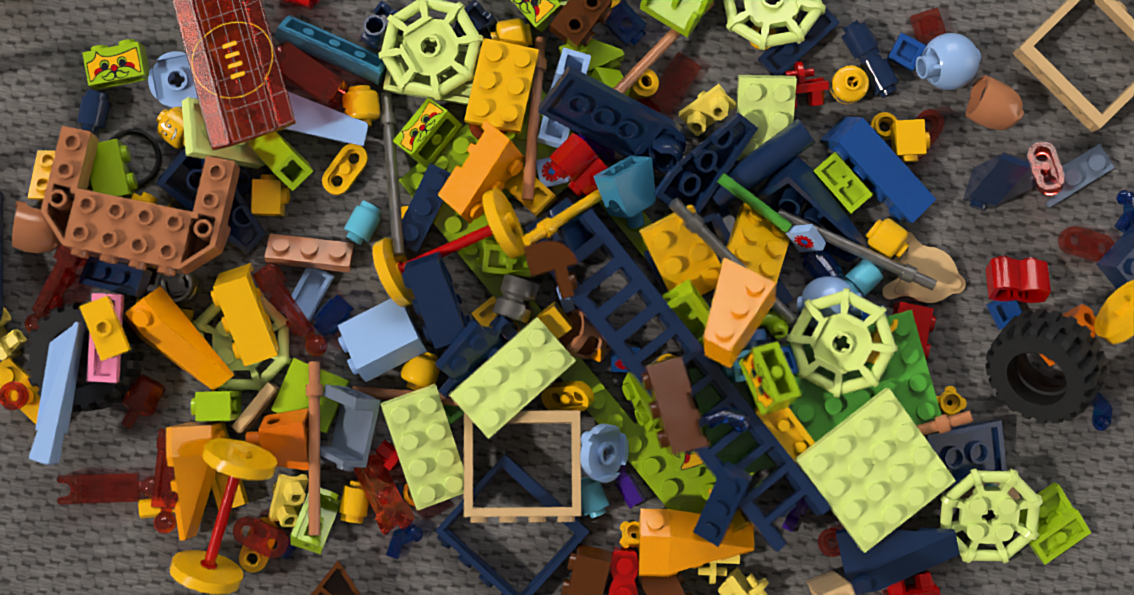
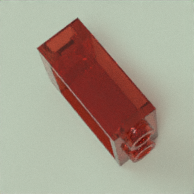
(311, 76)

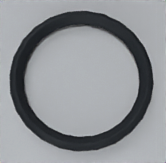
(155, 145)

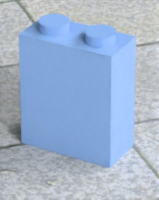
(380, 339)

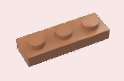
(309, 253)

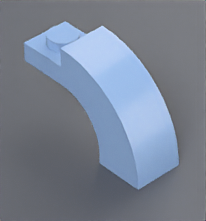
(550, 131)

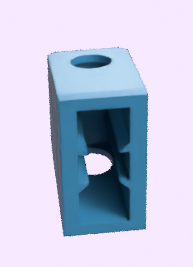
(628, 188)

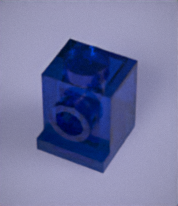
(626, 35)

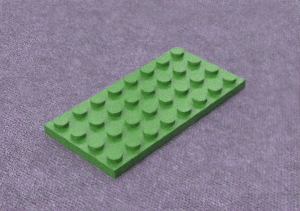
(821, 411)

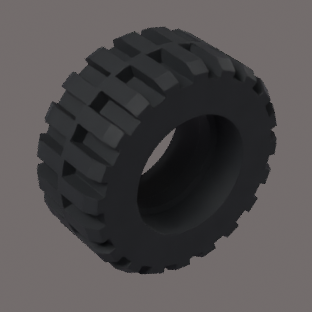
(1058, 340)
(87, 396)

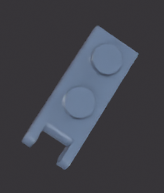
(1082, 172)

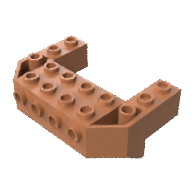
(130, 228)

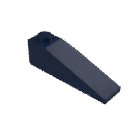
(809, 195)
(894, 557)

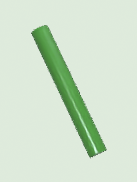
(754, 202)

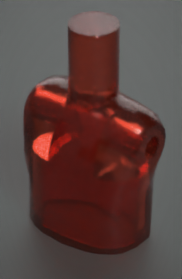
(142, 399)

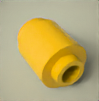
(644, 86)
(353, 503)

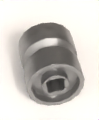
(179, 287)
(516, 298)

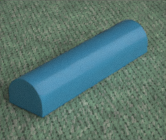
(331, 49)

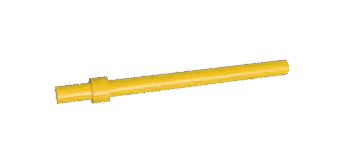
(549, 225)

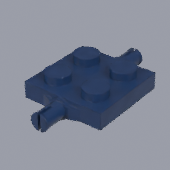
(470, 351)

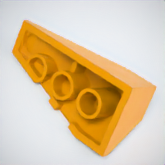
(168, 331)
(192, 474)
(672, 546)

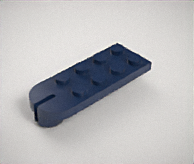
(614, 119)

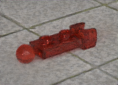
(60, 278)
(271, 280)
(105, 487)
(162, 495)
(384, 495)

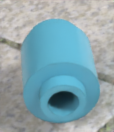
(363, 222)
(864, 277)
(592, 498)

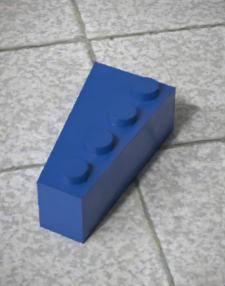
(878, 168)

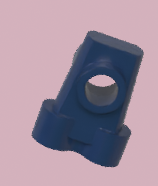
(480, 18)
(377, 23)

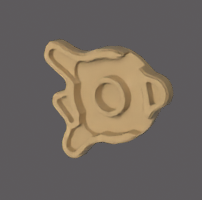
(929, 262)

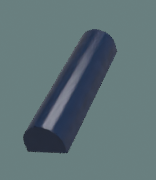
(766, 160)

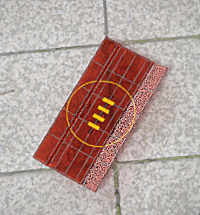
(234, 69)

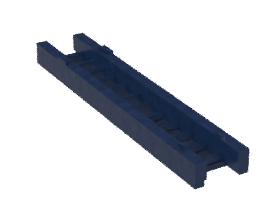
(707, 367)

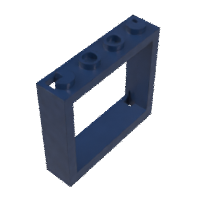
(471, 558)

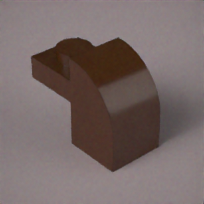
(551, 257)

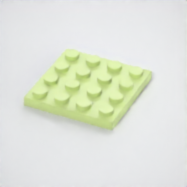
(875, 469)

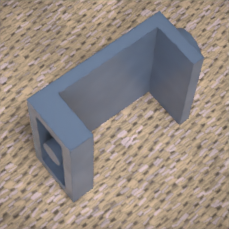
(353, 427)

